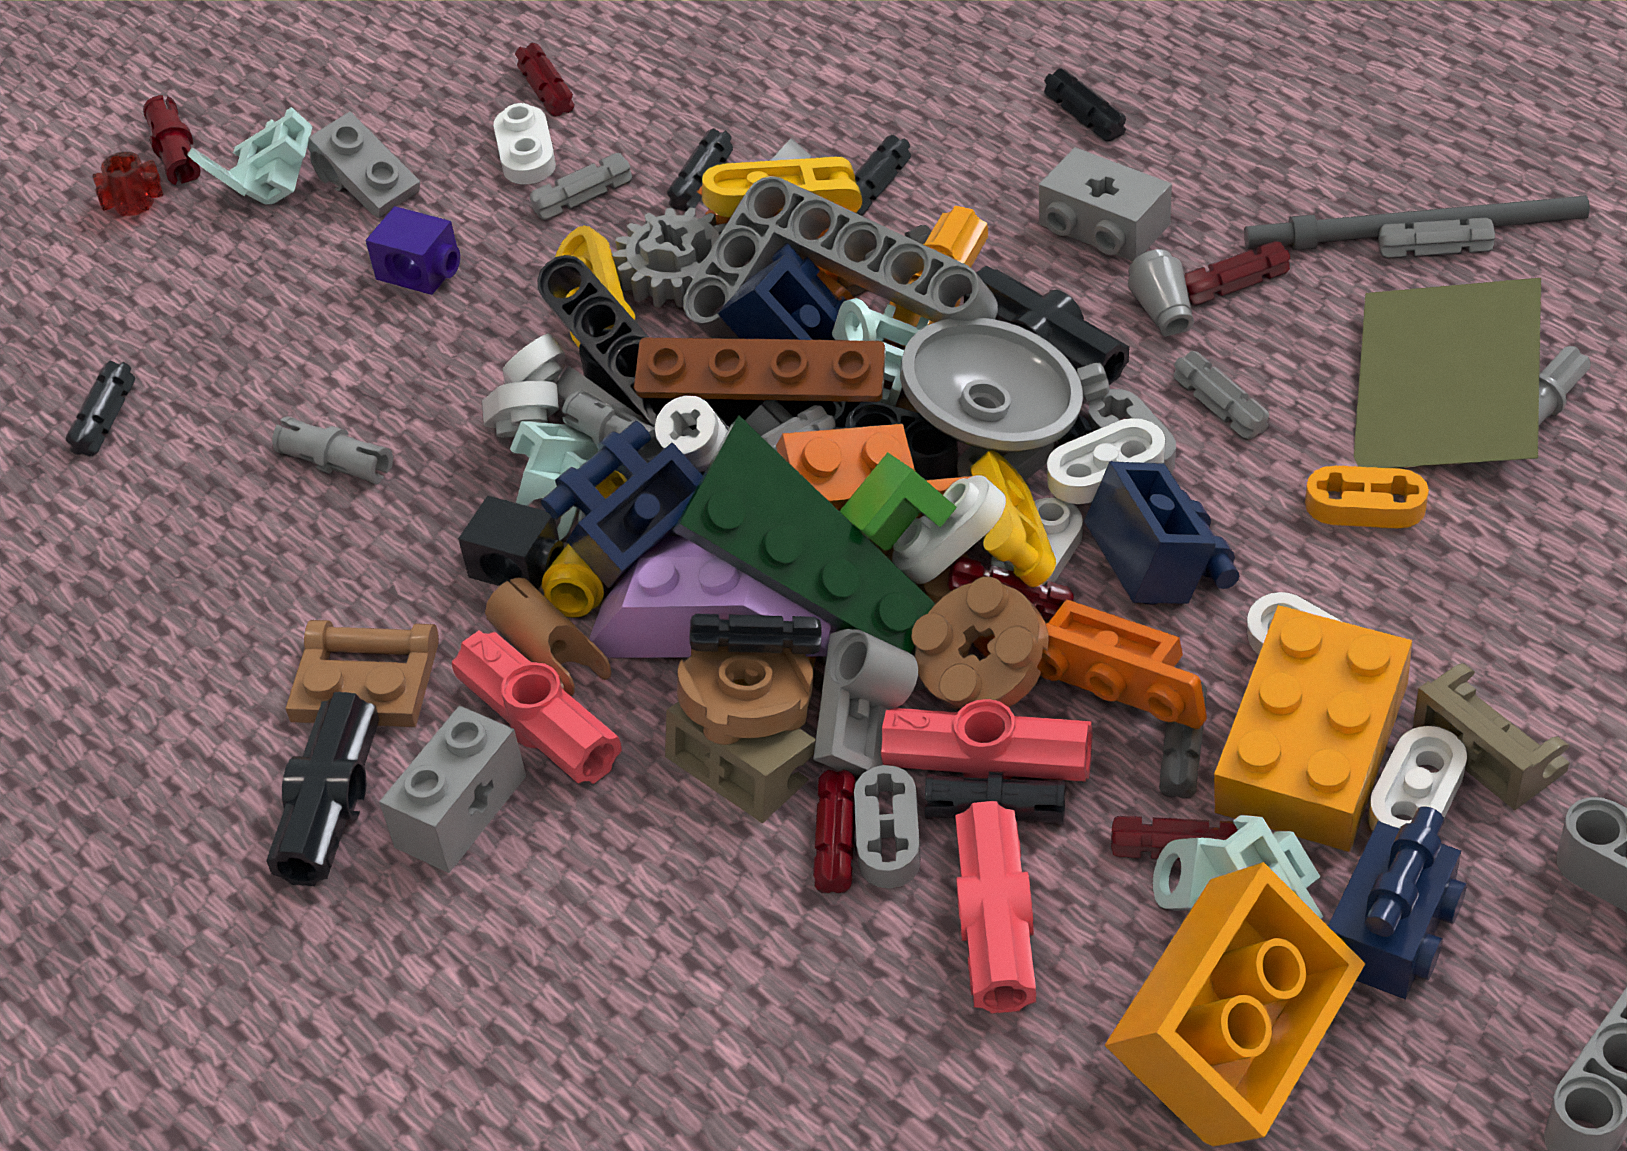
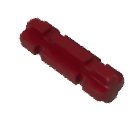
(544, 79)
(1237, 272)
(1044, 598)
(834, 832)
(1132, 837)

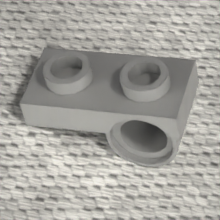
(362, 164)
(859, 685)

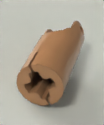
(542, 631)

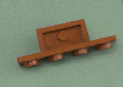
(761, 369)

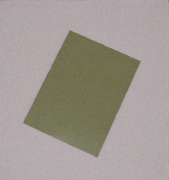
(1449, 375)

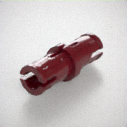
(170, 139)

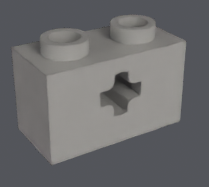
(1104, 204)
(453, 788)

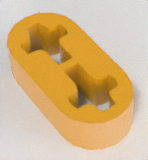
(1366, 496)

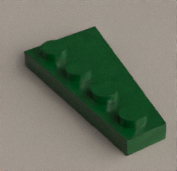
(793, 540)

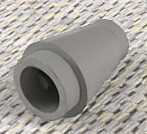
(1162, 291)

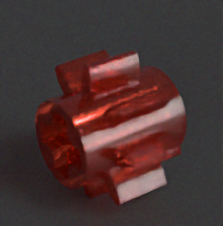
(127, 184)

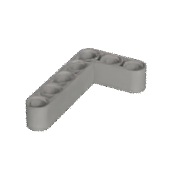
(760, 234)
(1595, 859)

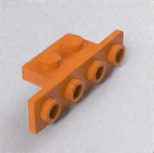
(843, 458)
(1119, 663)

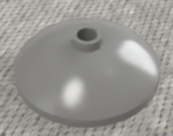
(991, 384)

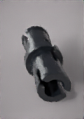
(1028, 798)

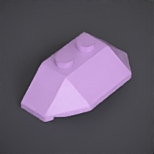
(668, 585)

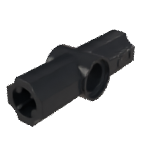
(1056, 320)
(323, 790)

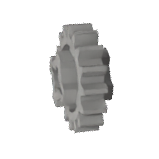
(664, 254)

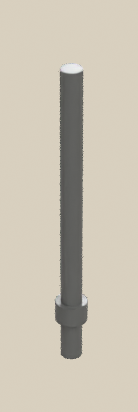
(1306, 232)

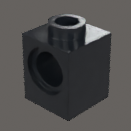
(509, 543)

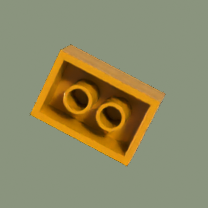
(1313, 727)
(1236, 1006)

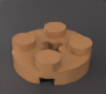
(957, 621)
(729, 711)

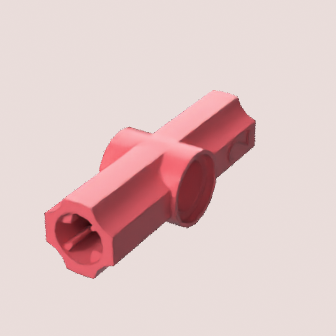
(537, 707)
(987, 739)
(995, 908)

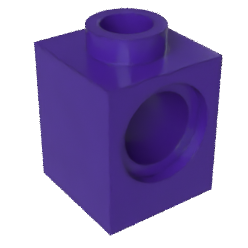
(413, 250)

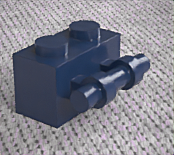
(783, 302)
(636, 514)
(1156, 535)
(1398, 900)

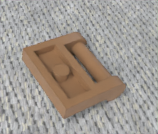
(390, 686)

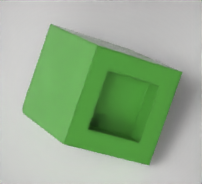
(892, 501)

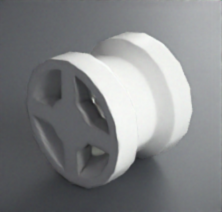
(697, 444)

